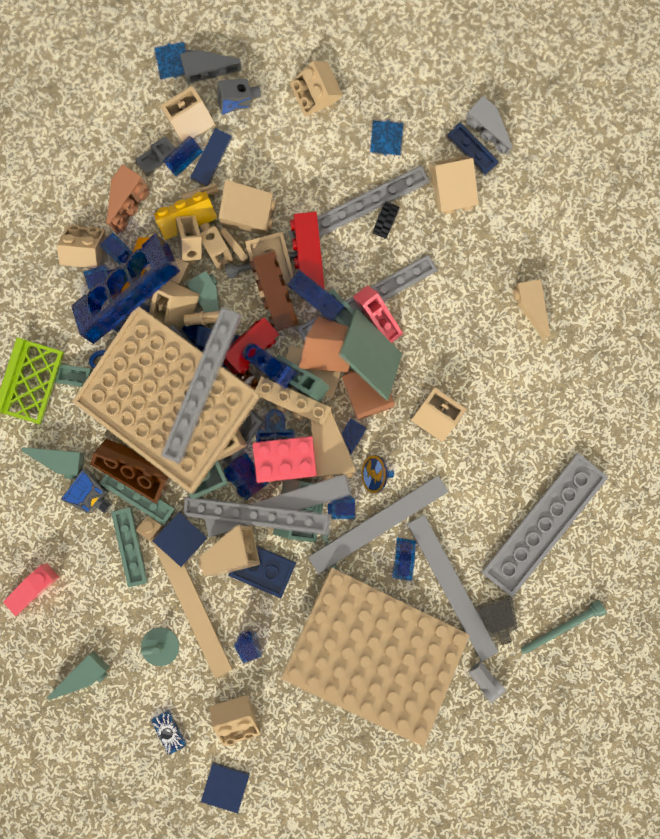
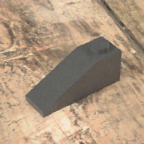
(204, 65)

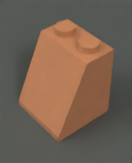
(323, 347)
(364, 397)

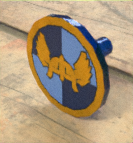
(375, 474)

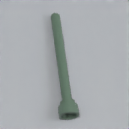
(596, 609)

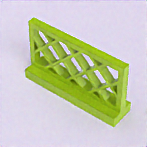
(15, 371)

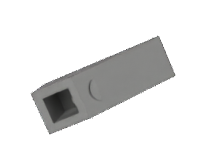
(487, 120)

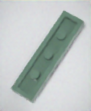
(161, 511)
(129, 547)

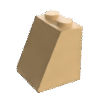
(454, 184)
(246, 208)
(231, 553)

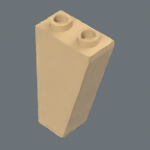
(331, 451)

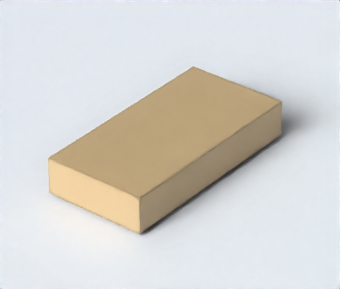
(235, 245)

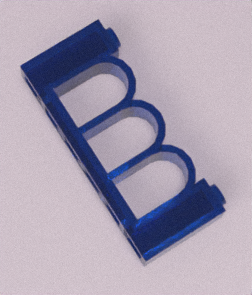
(87, 311)

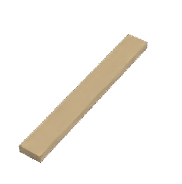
(196, 615)

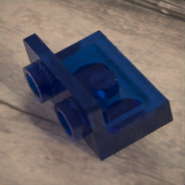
(243, 476)

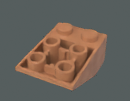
(125, 194)

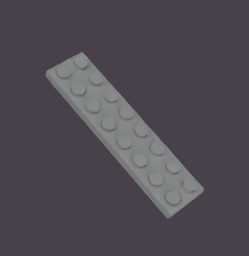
(544, 524)

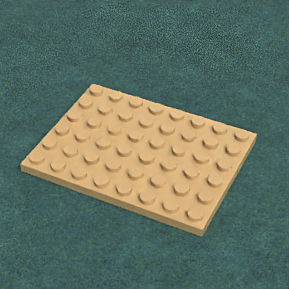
(142, 388)
(375, 657)

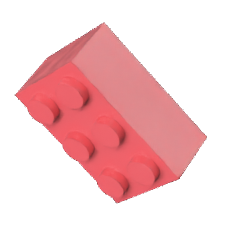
(284, 459)

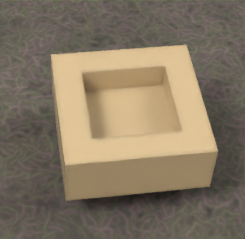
(149, 528)

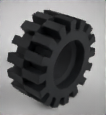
(385, 220)

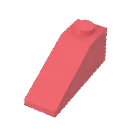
(377, 313)
(31, 588)

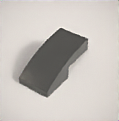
(153, 158)

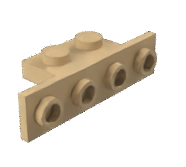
(289, 400)

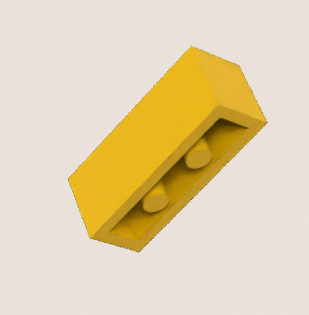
(196, 205)

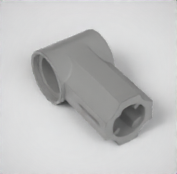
(489, 685)

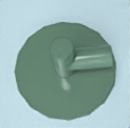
(160, 647)

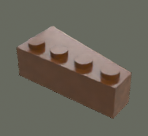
(274, 289)
(130, 469)

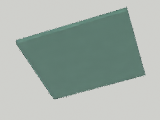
(370, 354)

